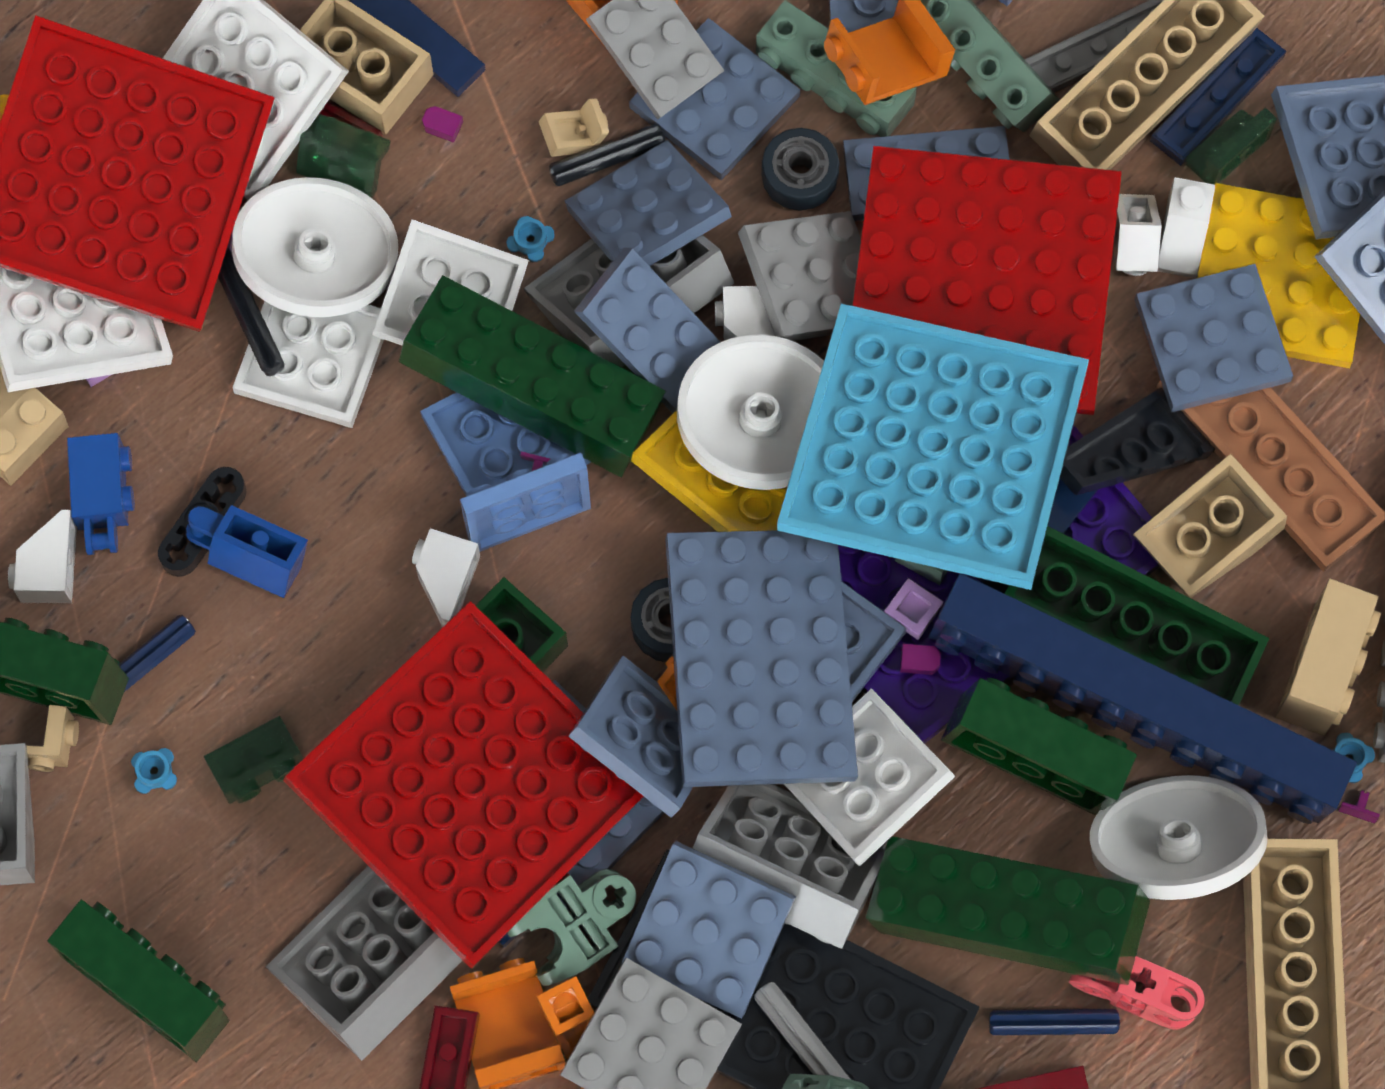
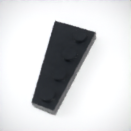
(1133, 446)

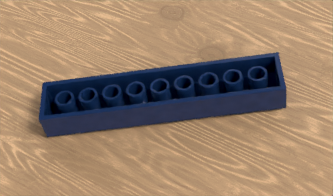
(1141, 700)

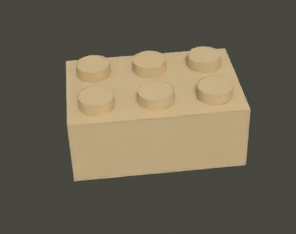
(381, 64)
(1329, 658)

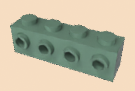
(796, 46)
(992, 64)

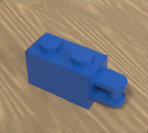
(99, 488)
(248, 547)

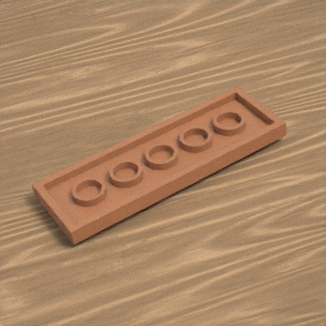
(1322, 500)

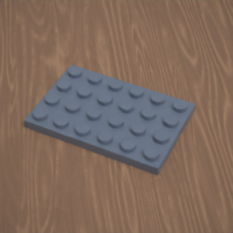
(760, 659)

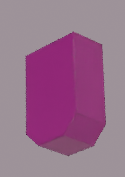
(442, 123)
(920, 659)

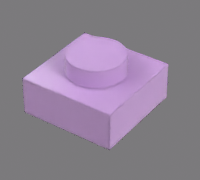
(914, 608)

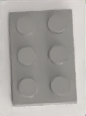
(655, 50)

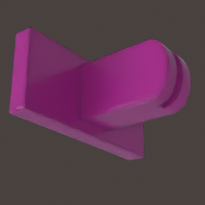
(538, 460)
(1359, 810)

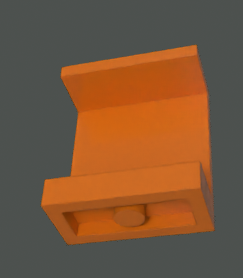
(890, 53)
(512, 1030)

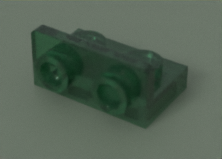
(1231, 145)
(341, 154)
(254, 760)

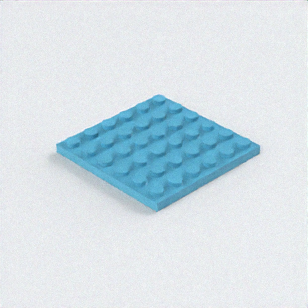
(934, 446)

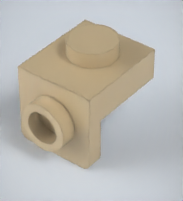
(574, 130)
(60, 734)

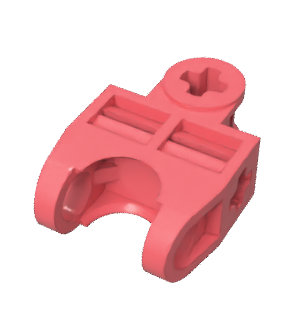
(1155, 1000)

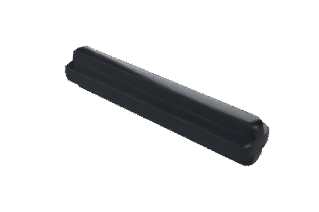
(606, 155)

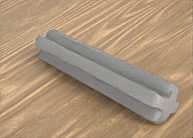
(797, 1032)

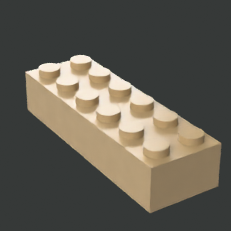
(1143, 80)
(1295, 967)

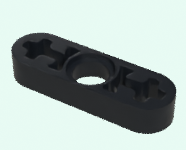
(176, 541)

